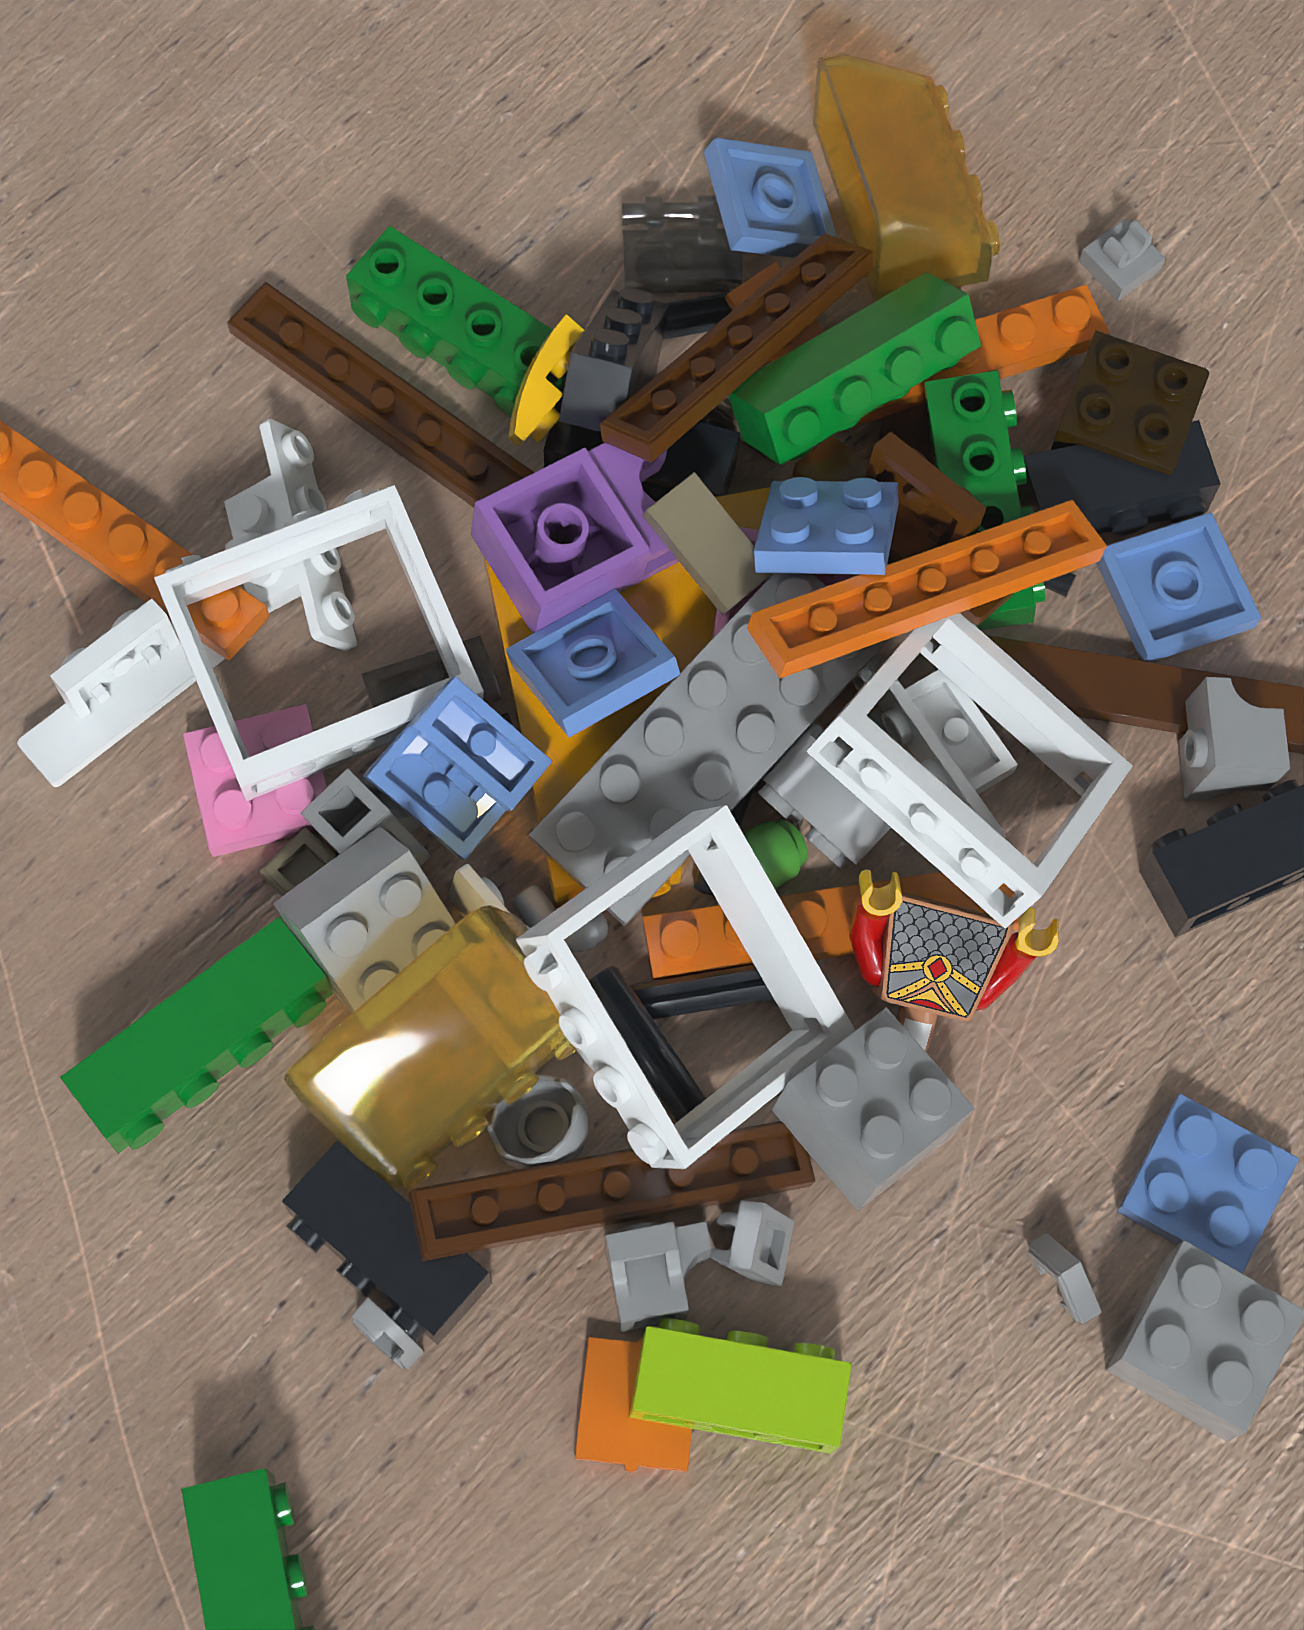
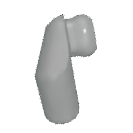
(535, 906)

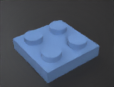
(768, 197)
(827, 527)
(1178, 588)
(593, 662)
(1208, 1183)

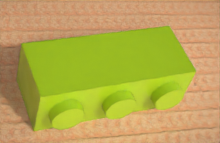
(741, 1386)

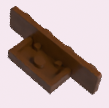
(930, 504)

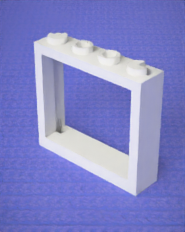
(302, 538)
(928, 811)
(772, 945)

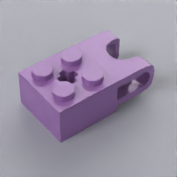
(593, 513)

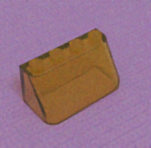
(901, 174)
(433, 1051)

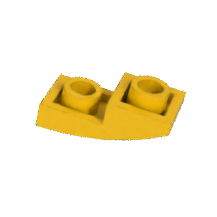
(534, 404)

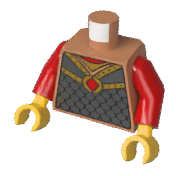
(938, 954)

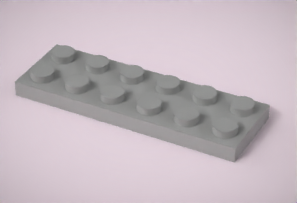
(693, 749)

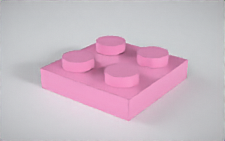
(227, 817)

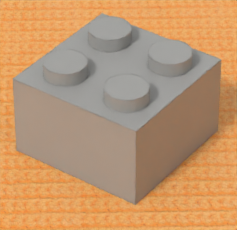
(365, 916)
(872, 1108)
(1206, 1341)

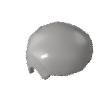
(541, 1126)

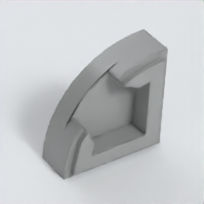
(1069, 1274)
(386, 1335)

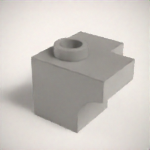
(1230, 743)
(354, 809)
(650, 1270)

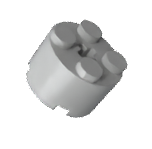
(805, 789)

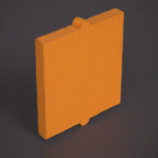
(604, 1422)

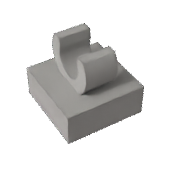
(1122, 258)
(758, 1242)

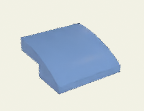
(457, 768)

